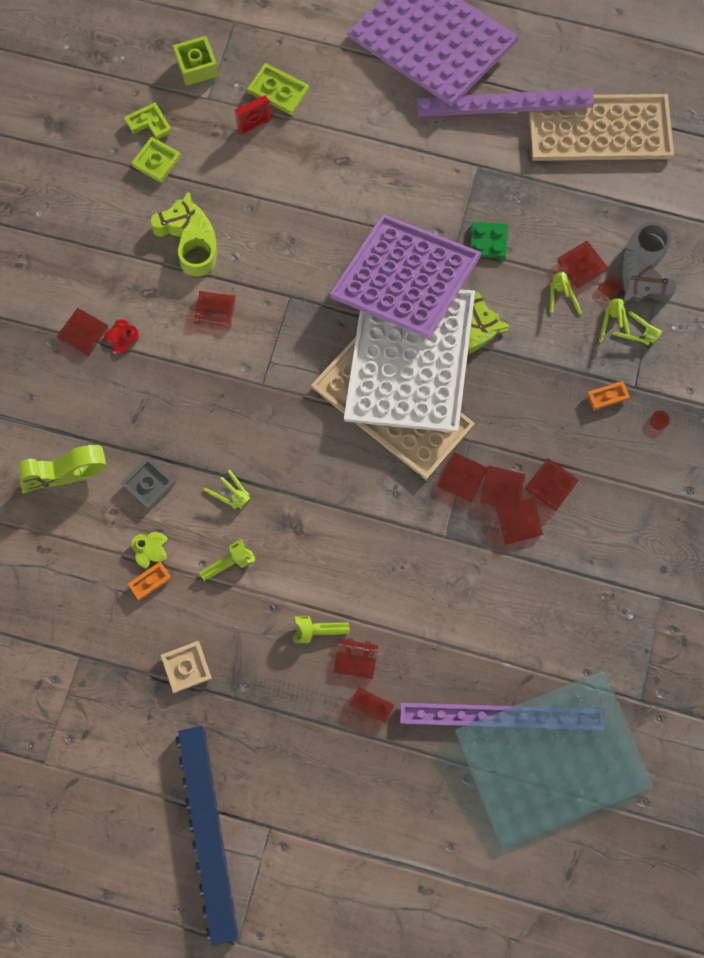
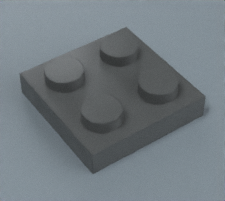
(148, 483)

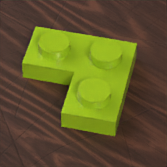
(149, 117)

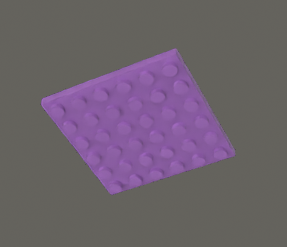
(406, 276)

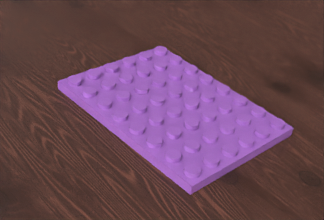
(434, 42)

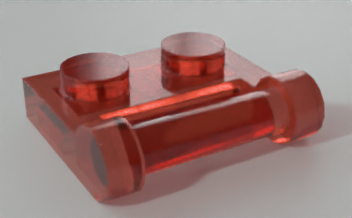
(215, 303)

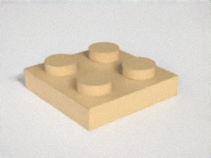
(186, 667)

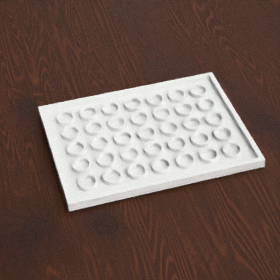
(407, 377)

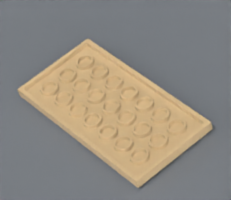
(611, 130)
(417, 448)

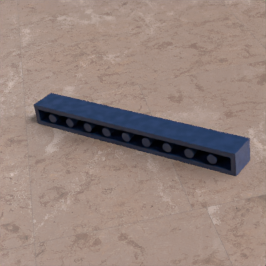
(208, 836)

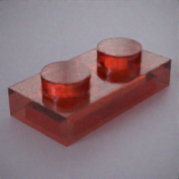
(372, 705)

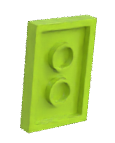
(280, 88)

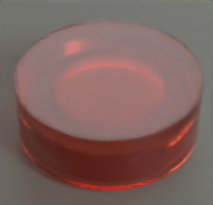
(659, 420)

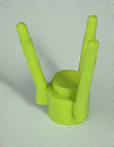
(562, 283)
(617, 310)
(650, 333)
(239, 497)

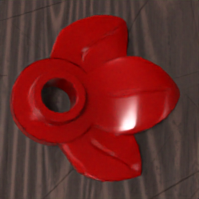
(119, 336)

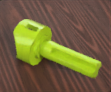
(237, 555)
(307, 629)

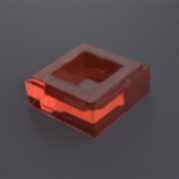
(610, 288)

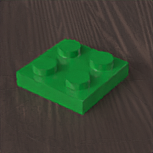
(489, 239)

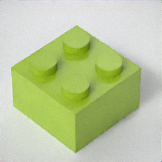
(196, 60)

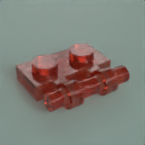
(355, 665)

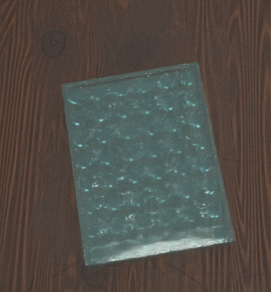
(553, 759)

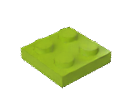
(156, 159)

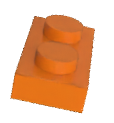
(608, 395)
(149, 581)

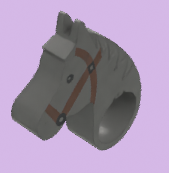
(637, 266)

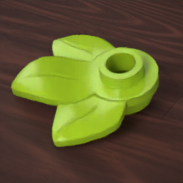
(151, 551)

